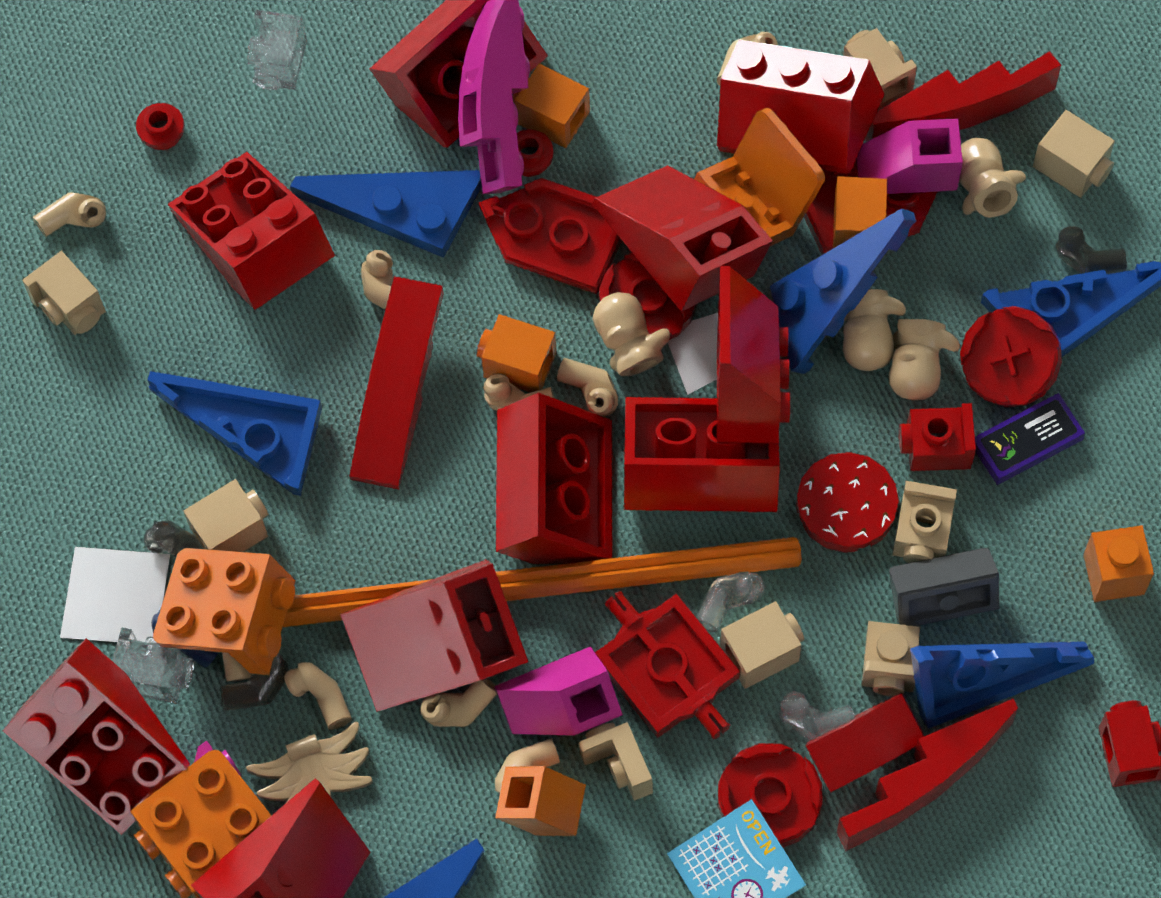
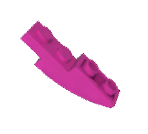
(490, 75)

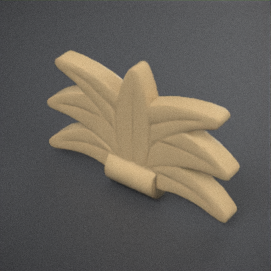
(311, 760)

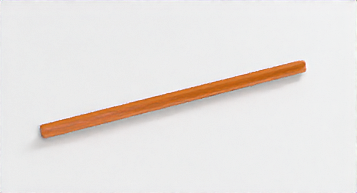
(578, 576)

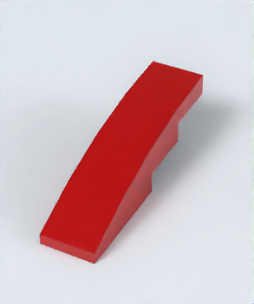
(973, 100)
(396, 383)
(940, 763)

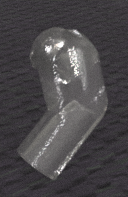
(729, 593)
(807, 720)

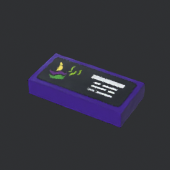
(1028, 438)

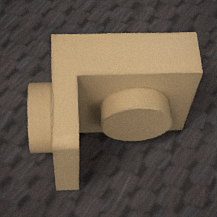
(888, 658)
(627, 764)

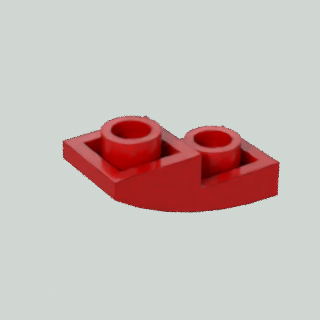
(865, 742)

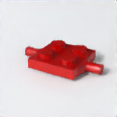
(667, 665)

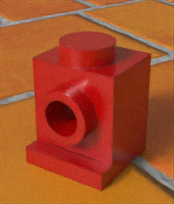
(933, 453)
(1131, 744)

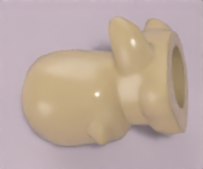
(983, 175)
(624, 330)
(867, 333)
(916, 360)

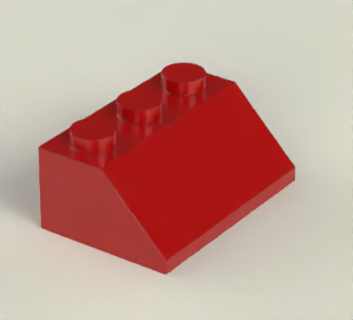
(427, 65)
(817, 95)
(750, 363)
(680, 466)
(553, 482)

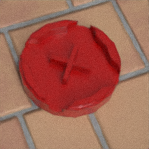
(1011, 356)

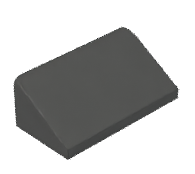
(945, 587)

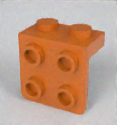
(768, 176)
(226, 606)
(198, 819)

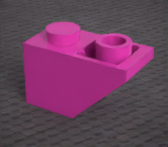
(914, 157)
(560, 697)

